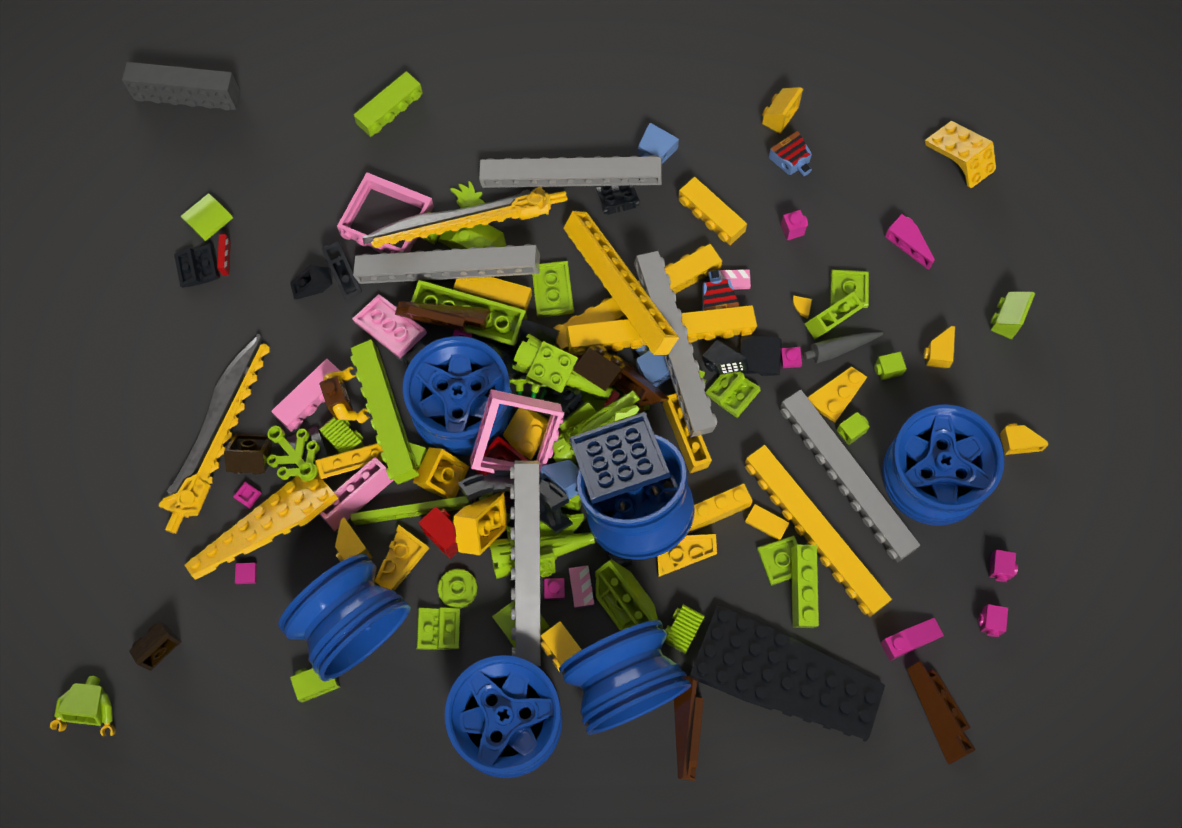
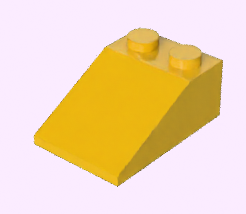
(480, 524)

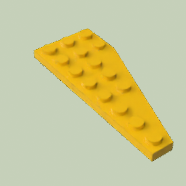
(290, 506)

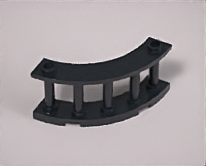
(550, 496)

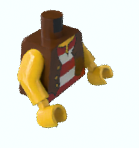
(337, 396)

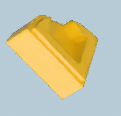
(802, 305)

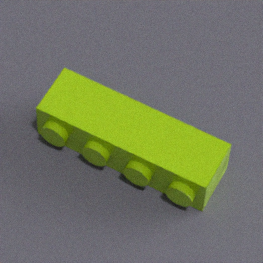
(388, 104)
(804, 586)

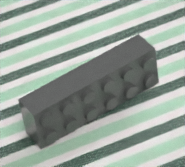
(181, 86)

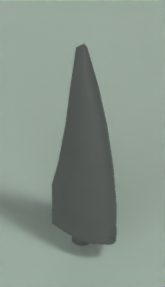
(837, 346)

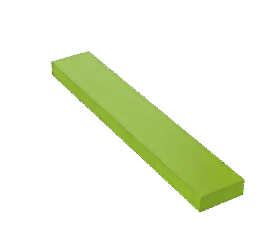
(408, 510)

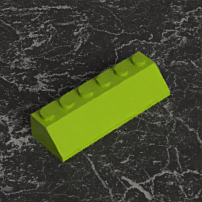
(503, 320)

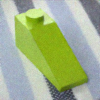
(834, 315)

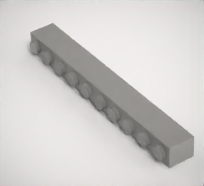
(571, 171)
(447, 264)
(680, 360)
(849, 476)
(527, 560)

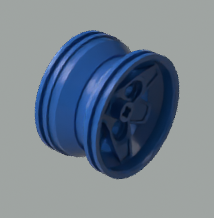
(426, 370)
(976, 441)
(654, 515)
(343, 616)
(624, 676)
(487, 719)

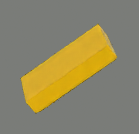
(767, 522)

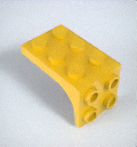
(967, 149)

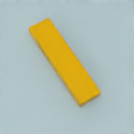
(348, 460)

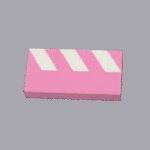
(739, 278)
(581, 586)

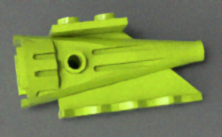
(553, 367)
(587, 419)
(551, 547)

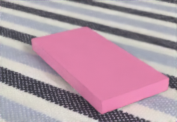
(392, 331)

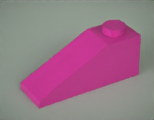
(907, 237)
(911, 639)

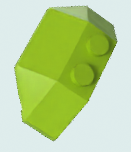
(479, 236)
(623, 596)

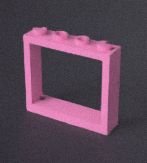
(391, 189)
(495, 398)

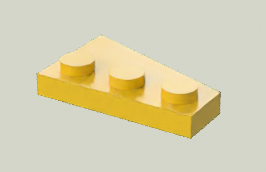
(837, 394)
(688, 551)
(401, 559)

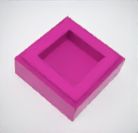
(247, 495)
(246, 573)

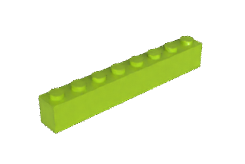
(384, 412)

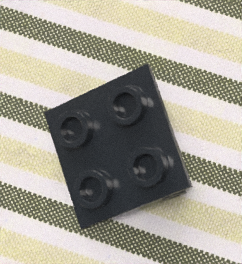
(617, 196)
(568, 399)

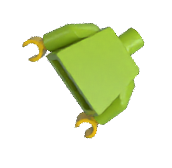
(84, 705)

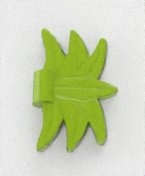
(468, 196)

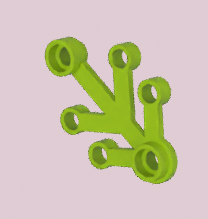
(295, 455)

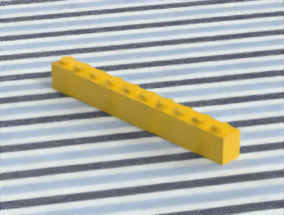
(682, 275)
(621, 283)
(699, 325)
(817, 531)

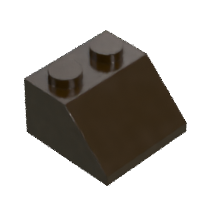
(600, 367)
(247, 453)
(154, 646)

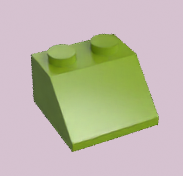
(1011, 313)

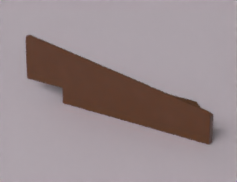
(444, 315)
(633, 380)
(942, 713)
(688, 728)

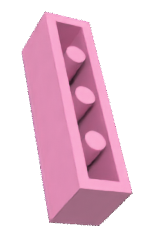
(304, 398)
(356, 493)

